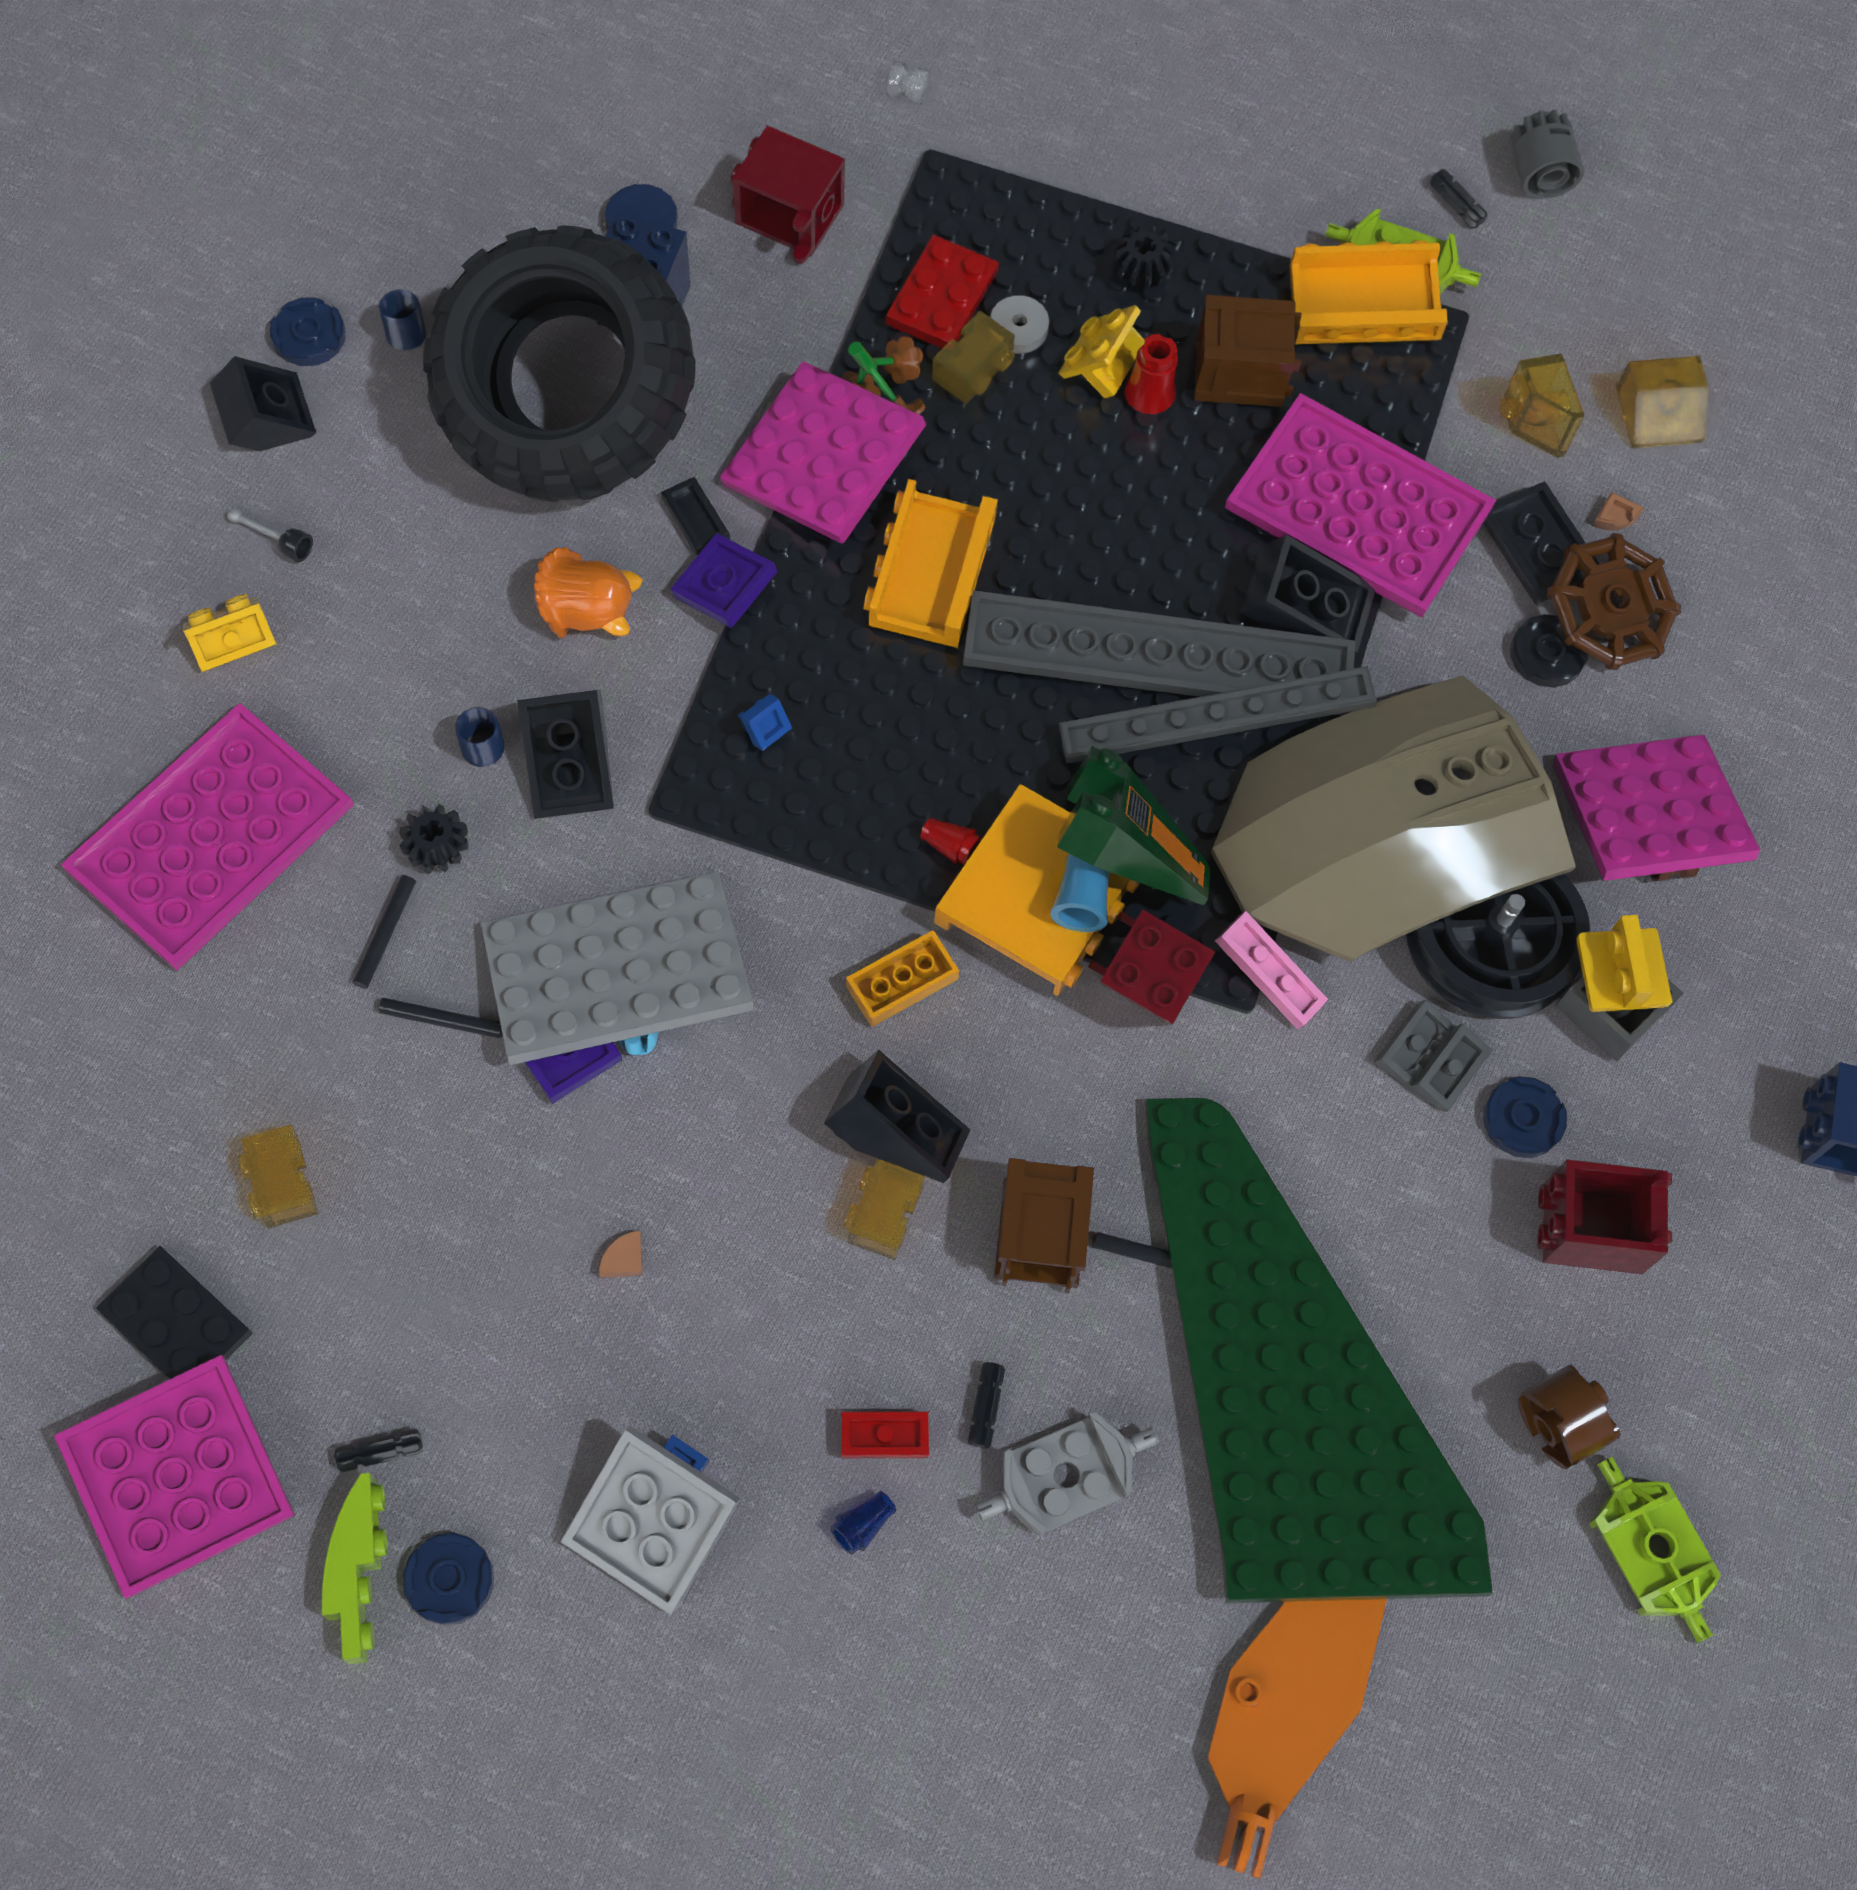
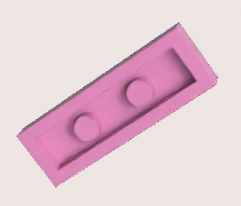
(1271, 970)

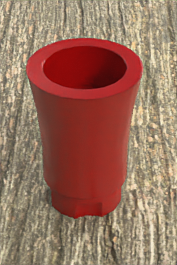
(1153, 376)

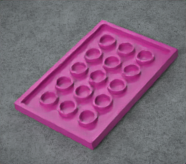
(1361, 503)
(207, 836)

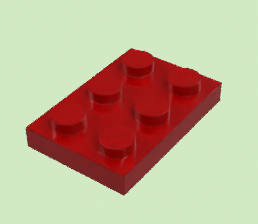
(942, 292)

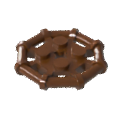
(1600, 614)

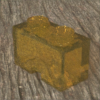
(970, 364)
(273, 1166)
(879, 1218)

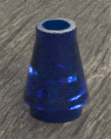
(861, 1523)

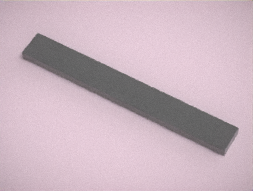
(1219, 713)

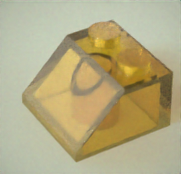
(1664, 401)
(1543, 404)

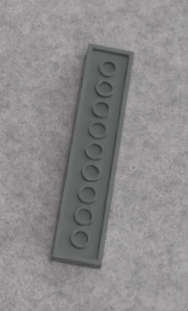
(1140, 647)

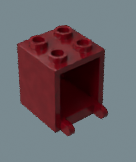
(788, 191)
(1155, 966)
(1604, 1217)

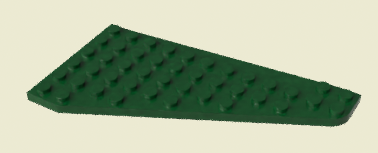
(1304, 1431)

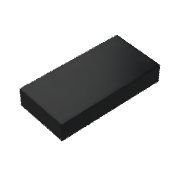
(693, 513)

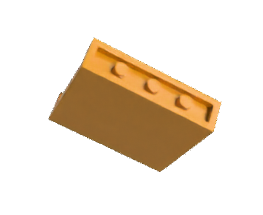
(1012, 886)

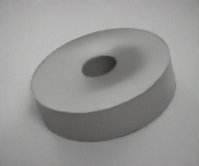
(1025, 311)

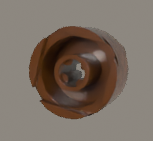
(1568, 1416)

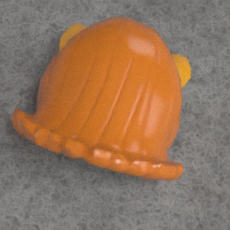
(583, 593)

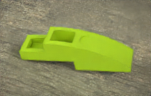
(355, 1548)

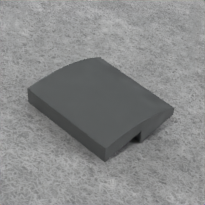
(1433, 1056)

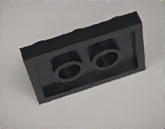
(1533, 537)
(172, 1316)

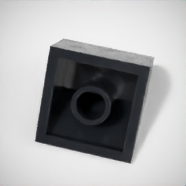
(261, 405)

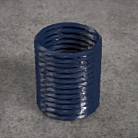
(402, 319)
(475, 721)

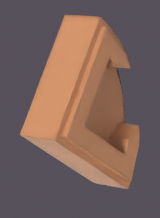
(1617, 513)
(623, 1257)

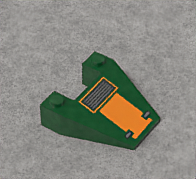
(1128, 831)

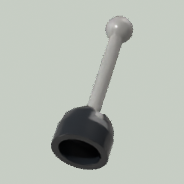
(293, 543)

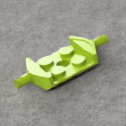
(1375, 230)
(1660, 1585)

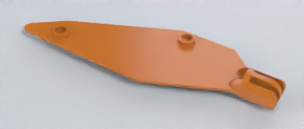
(1287, 1711)

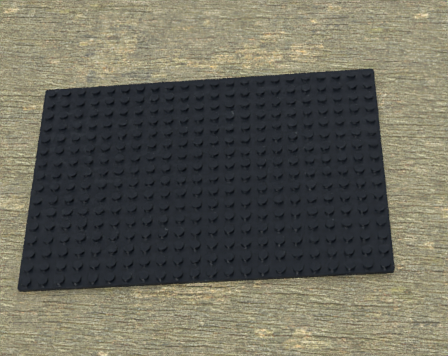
(1087, 513)

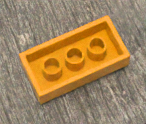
(902, 978)

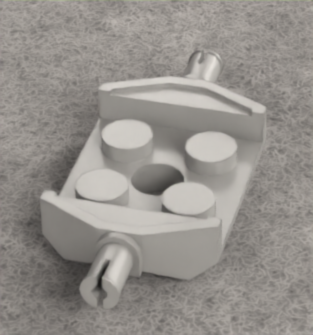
(1092, 1449)

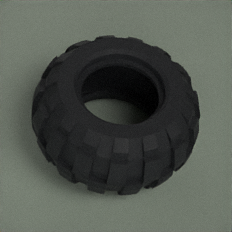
(500, 304)

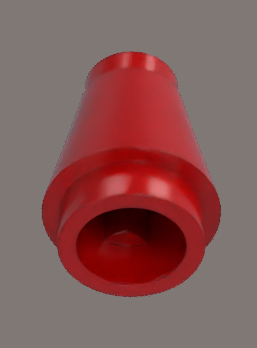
(951, 840)

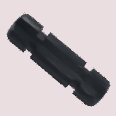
(1458, 198)
(986, 1405)
(378, 1450)

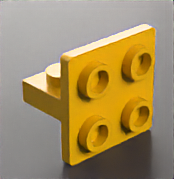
(1105, 350)
(228, 632)
(1624, 967)

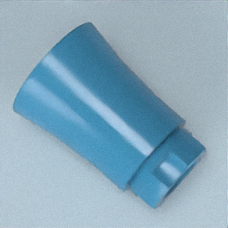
(1081, 897)

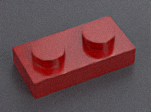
(884, 1435)

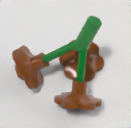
(901, 362)

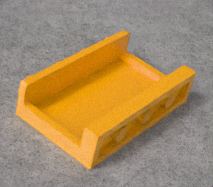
(1367, 293)
(930, 566)

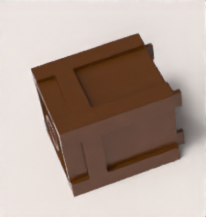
(1245, 350)
(1044, 1223)

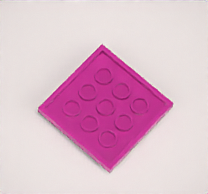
(823, 451)
(1655, 807)
(174, 1476)

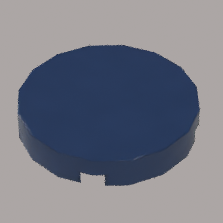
(645, 203)
(307, 332)
(1524, 1117)
(448, 1579)

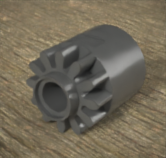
(1547, 155)

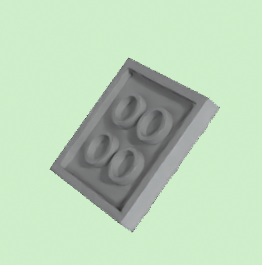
(650, 1520)

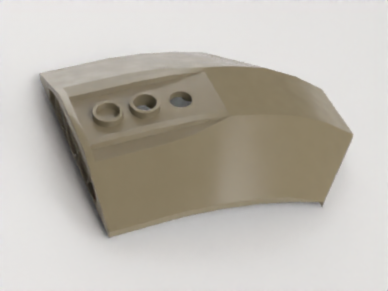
(1348, 851)

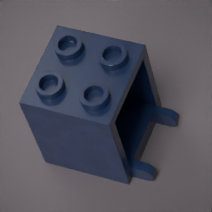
(659, 245)
(1831, 1121)

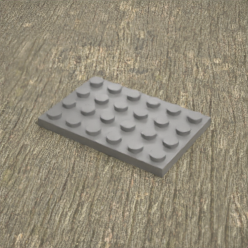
(615, 967)

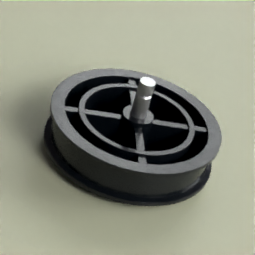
(1505, 952)

